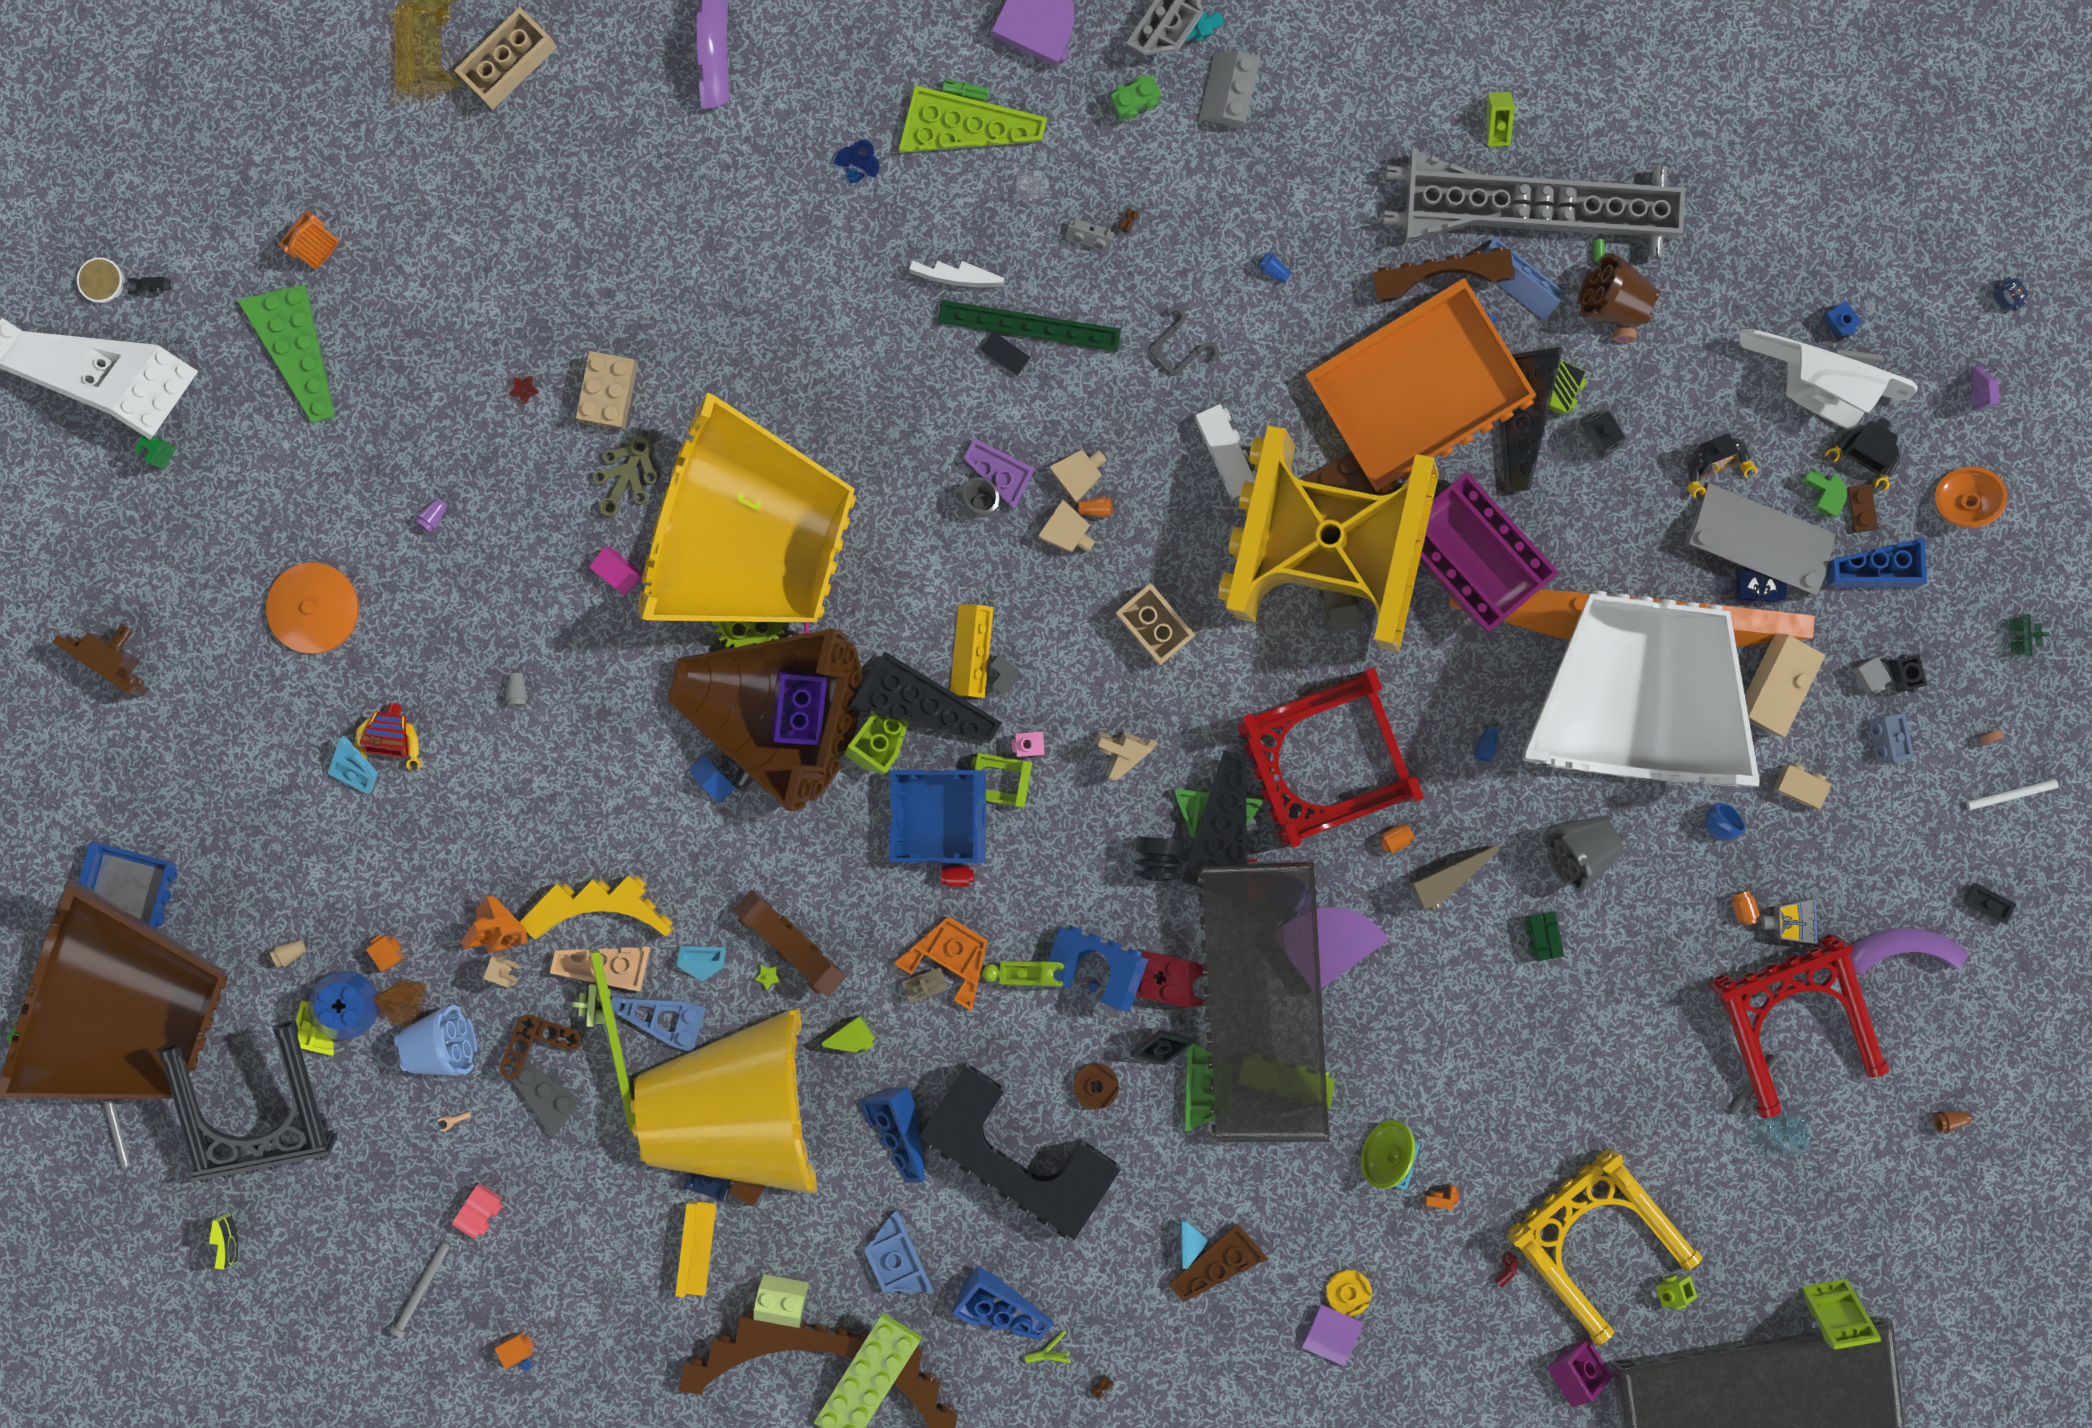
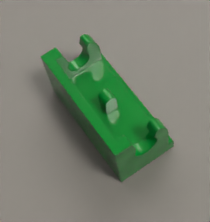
(159, 451)

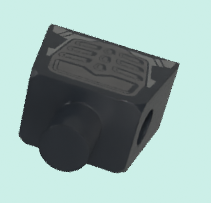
(1603, 432)

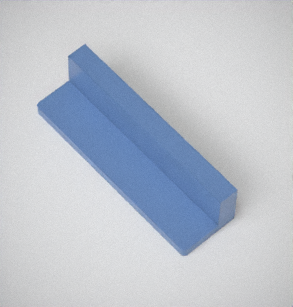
(1530, 285)

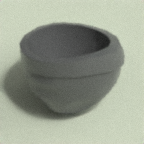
(980, 497)

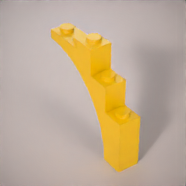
(625, 899)

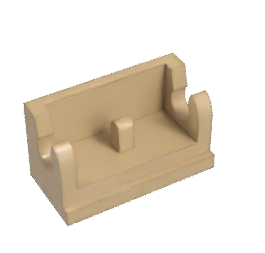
(499, 970)

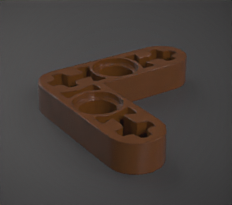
(535, 1034)

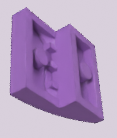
(1332, 1335)

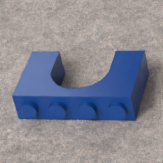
(1125, 966)

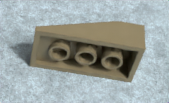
(1443, 882)

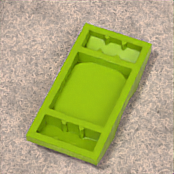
(1840, 1314)

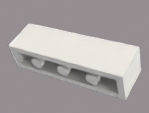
(1225, 449)

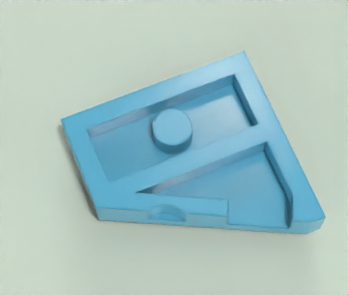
(352, 767)

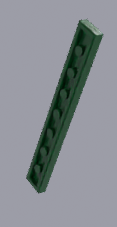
(1029, 326)

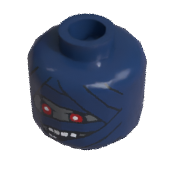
(2010, 294)

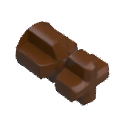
(1126, 223)
(1104, 1384)

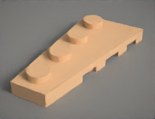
(622, 966)

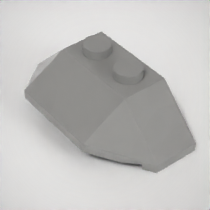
(1165, 26)

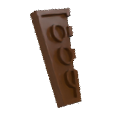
(1223, 1259)

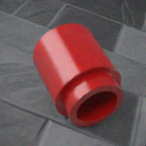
(957, 876)

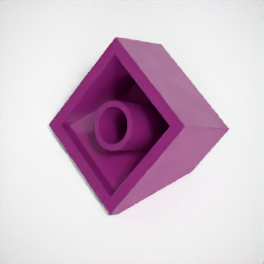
(1580, 1373)

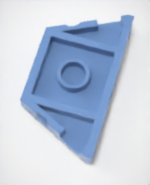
(896, 1259)

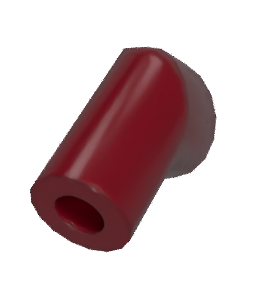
(1509, 1271)

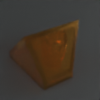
(402, 1002)

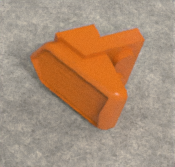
(309, 241)
(494, 928)

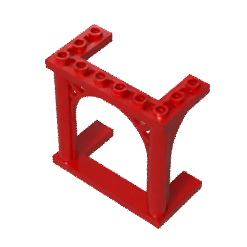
(1296, 829)

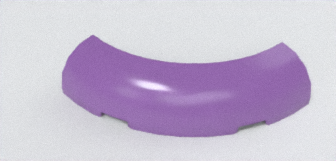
(713, 52)
(1903, 940)

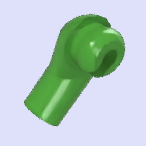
(1598, 249)

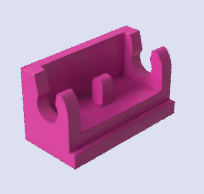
(616, 570)

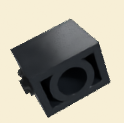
(1915, 673)

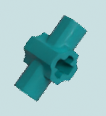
(1205, 26)

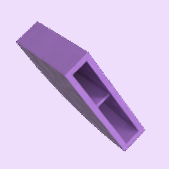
(1037, 28)
(1344, 940)

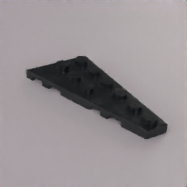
(1524, 431)

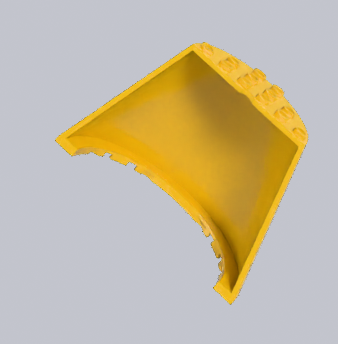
(726, 559)

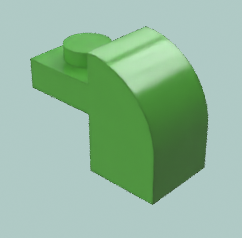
(1831, 495)

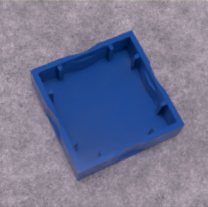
(938, 816)

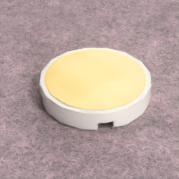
(100, 280)

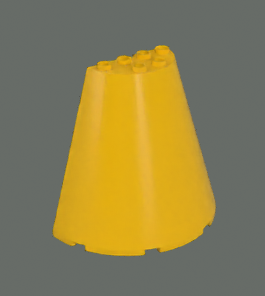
(729, 1109)

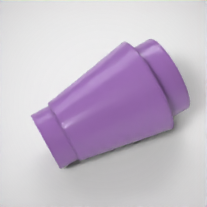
(431, 515)

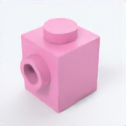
(1028, 744)

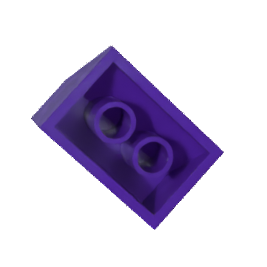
(798, 707)

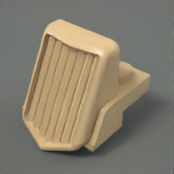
(1126, 750)

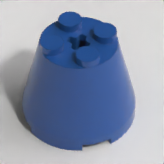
(355, 993)

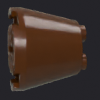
(1617, 294)

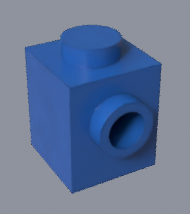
(1842, 320)

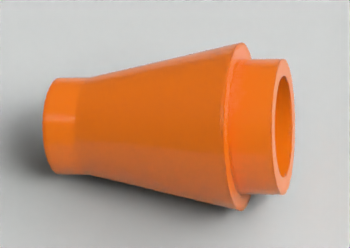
(1096, 507)

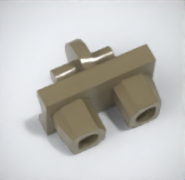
(925, 985)

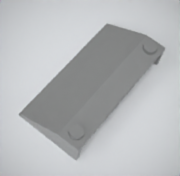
(1761, 539)

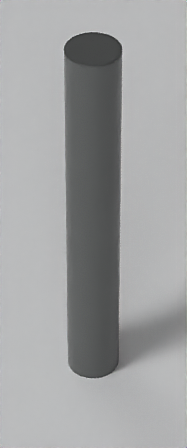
(1748, 1091)

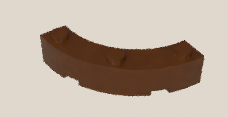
(790, 943)

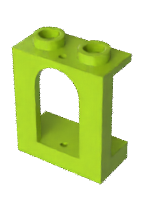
(984, 760)

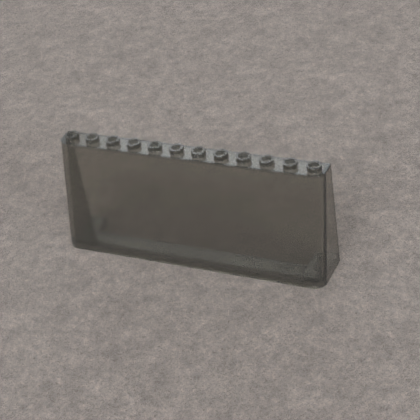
(1264, 1001)
(1766, 1385)

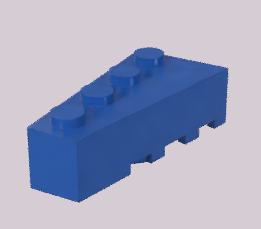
(1883, 567)

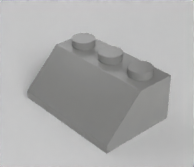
(1230, 88)

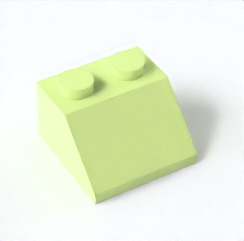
(780, 1301)

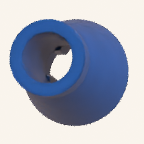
(1273, 267)
(1486, 746)

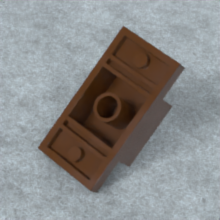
(106, 657)

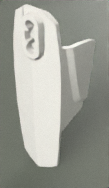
(1829, 382)

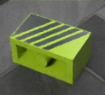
(1567, 384)

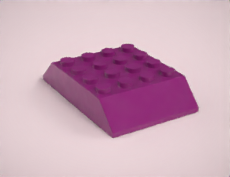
(1481, 555)

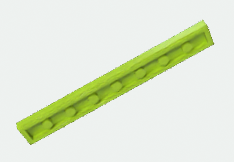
(612, 1036)

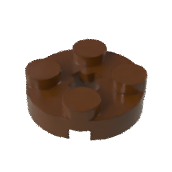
(1083, 1088)

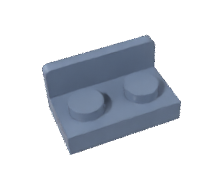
(1891, 738)

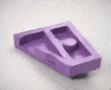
(1985, 389)

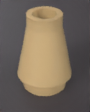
(287, 953)

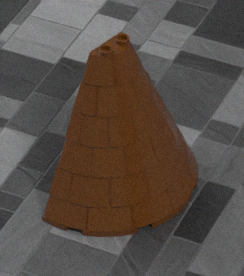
(732, 704)

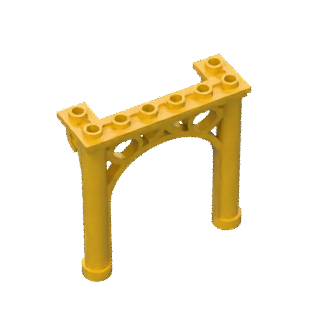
(1553, 1272)

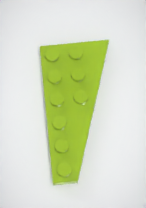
(953, 122)

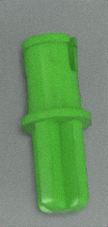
(965, 90)

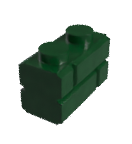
(1543, 935)

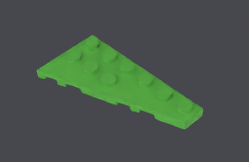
(290, 336)

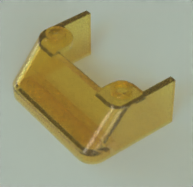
(419, 47)

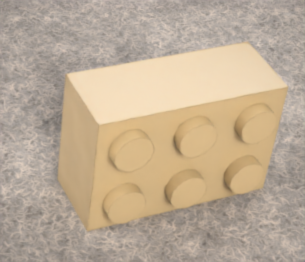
(607, 390)
(1154, 624)

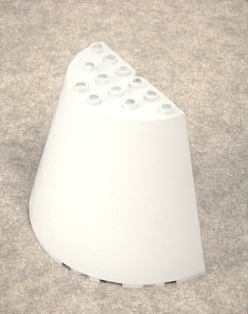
(1648, 696)

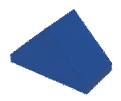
(711, 779)

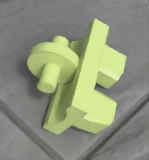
(593, 1015)

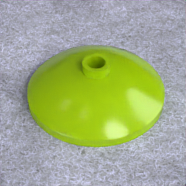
(1387, 1154)

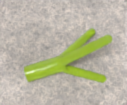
(1055, 1356)

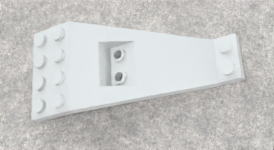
(134, 385)

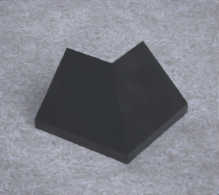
(1161, 1045)

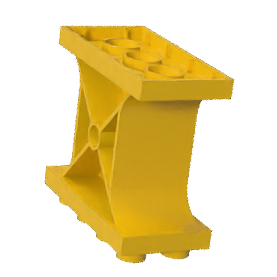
(1291, 530)

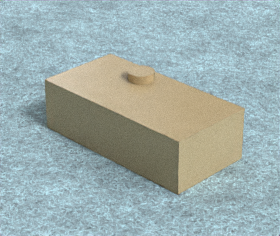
(506, 58)
(1781, 684)

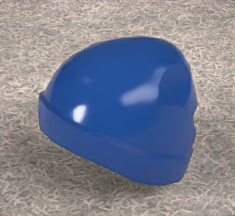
(1724, 822)

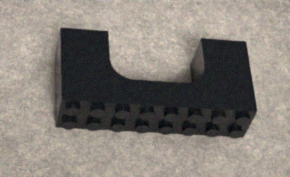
(1057, 1199)

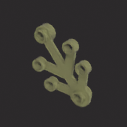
(627, 472)

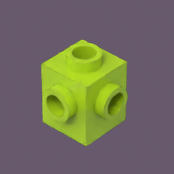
(1676, 1291)

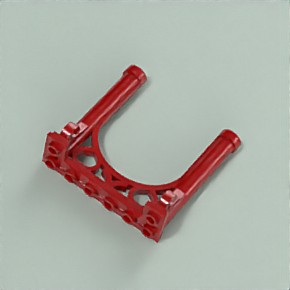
(1829, 953)

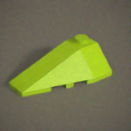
(877, 744)

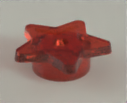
(530, 389)

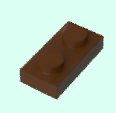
(1862, 508)

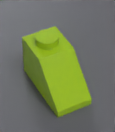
(1499, 118)
(852, 1037)

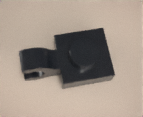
(154, 285)

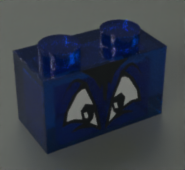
(1759, 587)

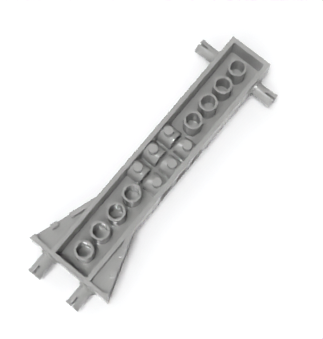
(1452, 197)

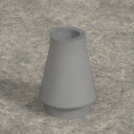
(516, 691)

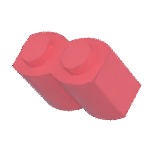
(477, 1211)

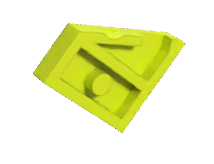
(309, 1036)

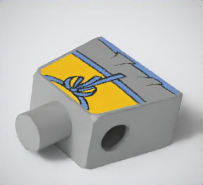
(1793, 921)

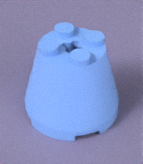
(438, 1044)

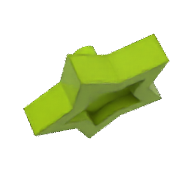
(768, 976)

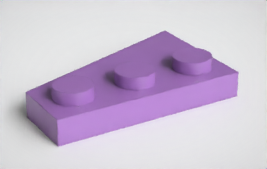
(1004, 471)

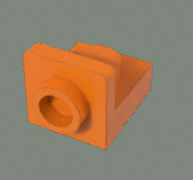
(1437, 1199)

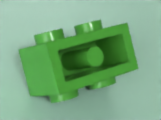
(1135, 98)

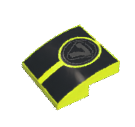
(225, 1236)

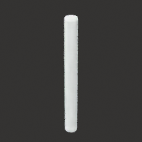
(2013, 794)

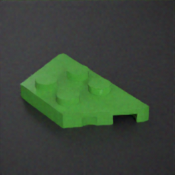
(1193, 806)
(1197, 1088)

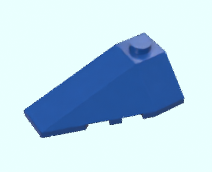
(897, 1122)
(993, 1303)

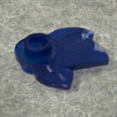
(857, 164)

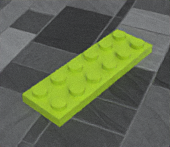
(869, 1375)

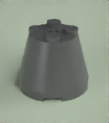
(1583, 850)

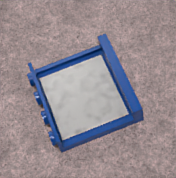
(130, 880)

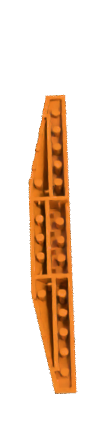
(1559, 611)

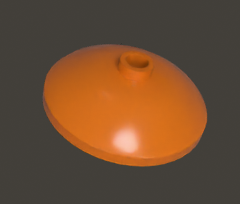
(1973, 487)

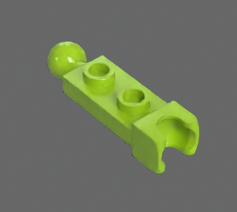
(1024, 973)

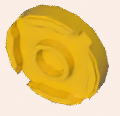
(1352, 1286)

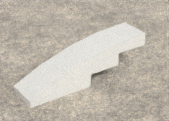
(966, 275)

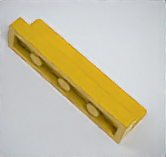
(971, 650)
(695, 1248)

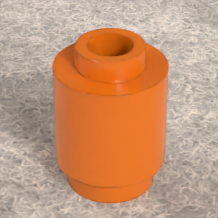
(1396, 838)
(1745, 907)

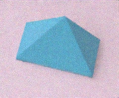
(701, 961)
(1191, 1243)

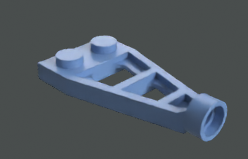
(687, 1028)

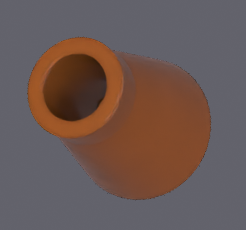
(1950, 1121)

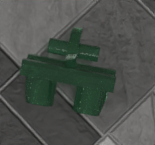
(2024, 624)

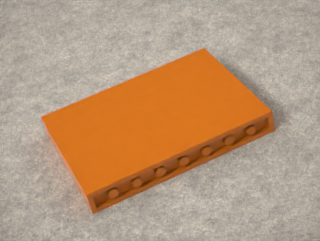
(1421, 385)

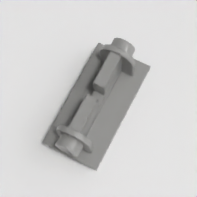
(1080, 233)

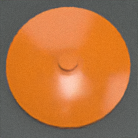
(312, 608)

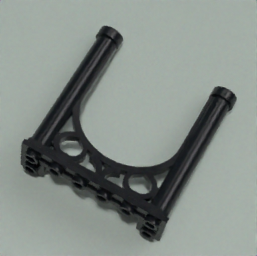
(201, 1148)

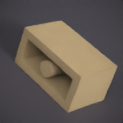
(1802, 786)

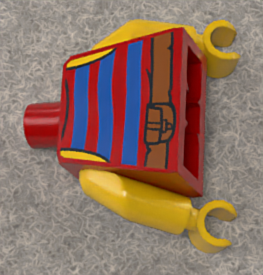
(388, 736)

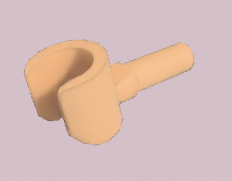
(452, 1120)

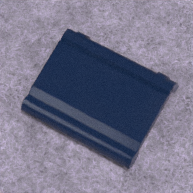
(708, 1185)

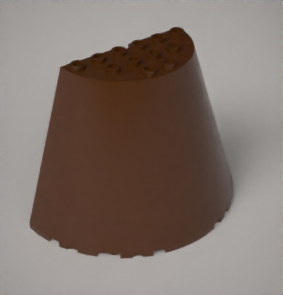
(104, 1005)

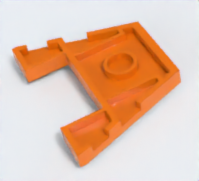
(955, 949)

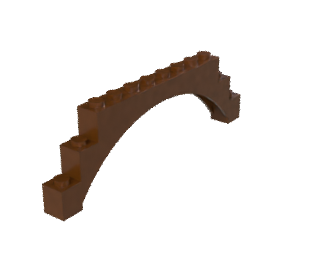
(761, 1338)

